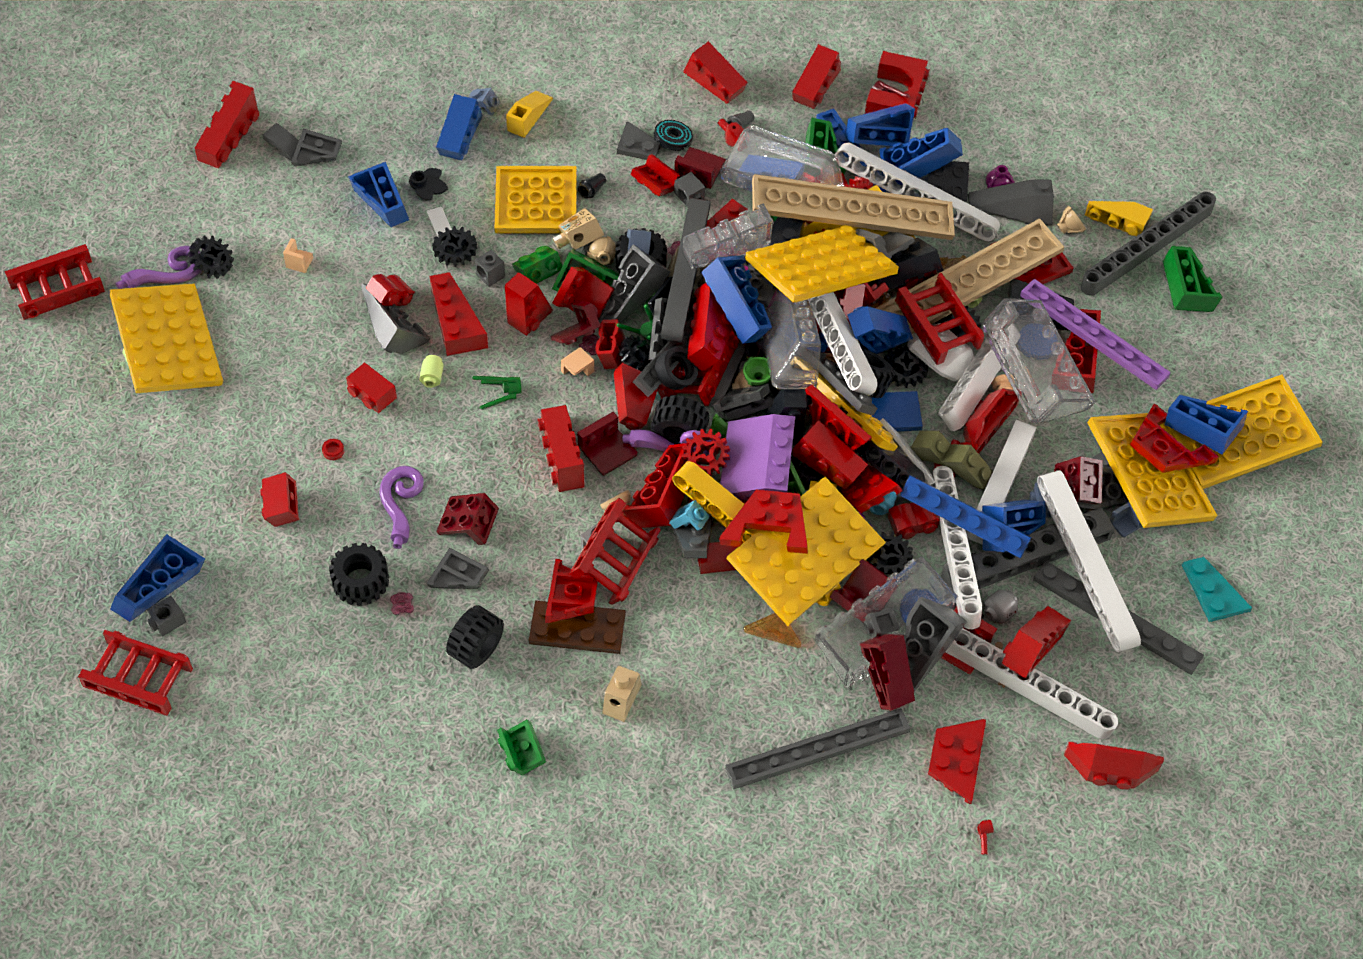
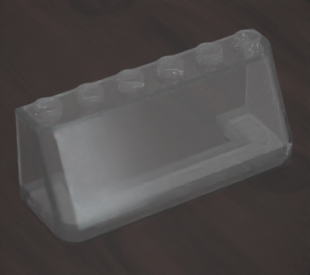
(778, 156)
(792, 343)
(1036, 361)
(901, 591)

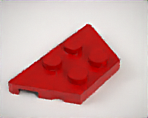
(835, 419)
(869, 489)
(569, 595)
(957, 757)

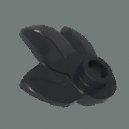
(427, 183)

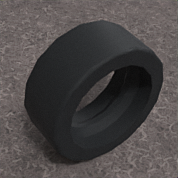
(666, 376)

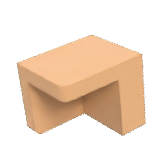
(295, 258)
(577, 362)

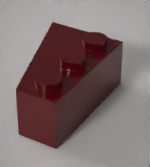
(889, 670)

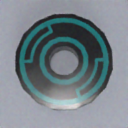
(682, 138)

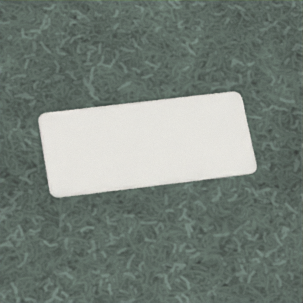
(438, 220)

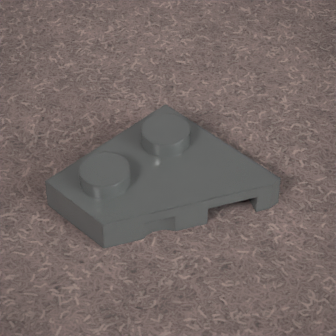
(637, 143)
(315, 148)
(742, 396)
(457, 572)

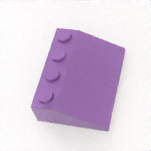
(758, 455)

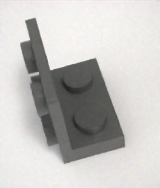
(887, 244)

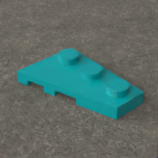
(1213, 591)

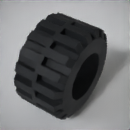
(657, 248)
(882, 370)
(677, 415)
(359, 589)
(475, 637)

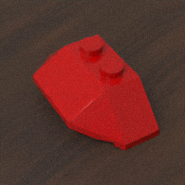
(989, 417)
(1112, 764)

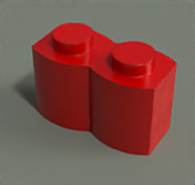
(390, 290)
(608, 344)
(912, 519)

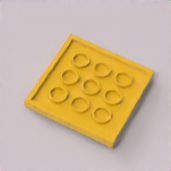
(534, 198)

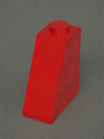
(632, 403)

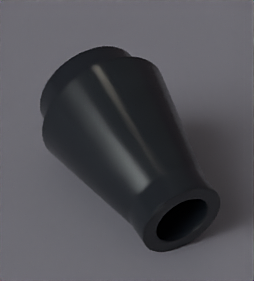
(590, 186)

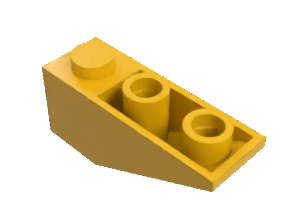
(526, 113)
(1125, 216)

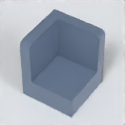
(640, 239)
(1125, 520)

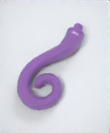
(142, 276)
(649, 439)
(401, 527)

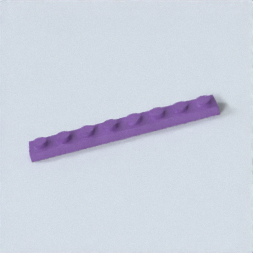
(1097, 335)

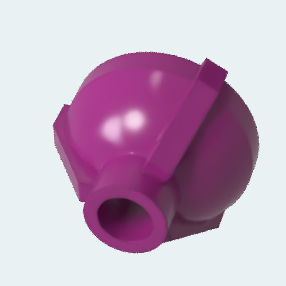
(998, 177)

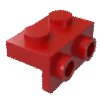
(656, 176)

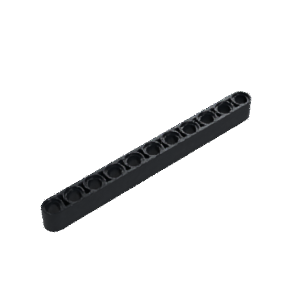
(870, 451)

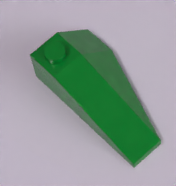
(577, 259)

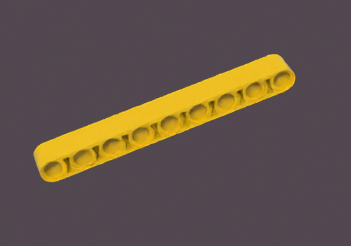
(717, 502)

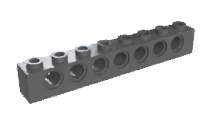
(1039, 552)

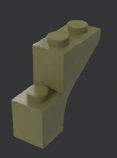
(962, 459)

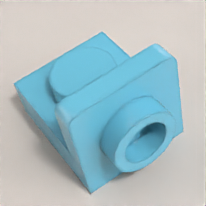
(690, 513)

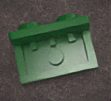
(539, 264)
(521, 747)

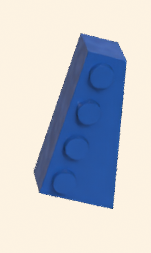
(924, 154)
(737, 297)
(158, 576)

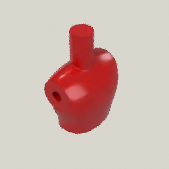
(732, 131)

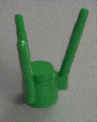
(646, 328)
(511, 385)

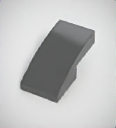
(281, 139)

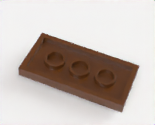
(590, 632)

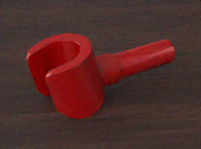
(984, 828)

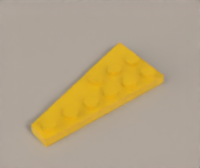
(868, 423)

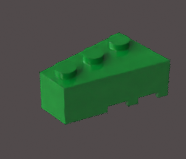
(821, 134)
(1187, 281)

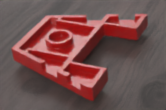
(1163, 449)
(769, 512)

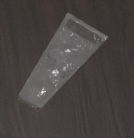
(729, 238)

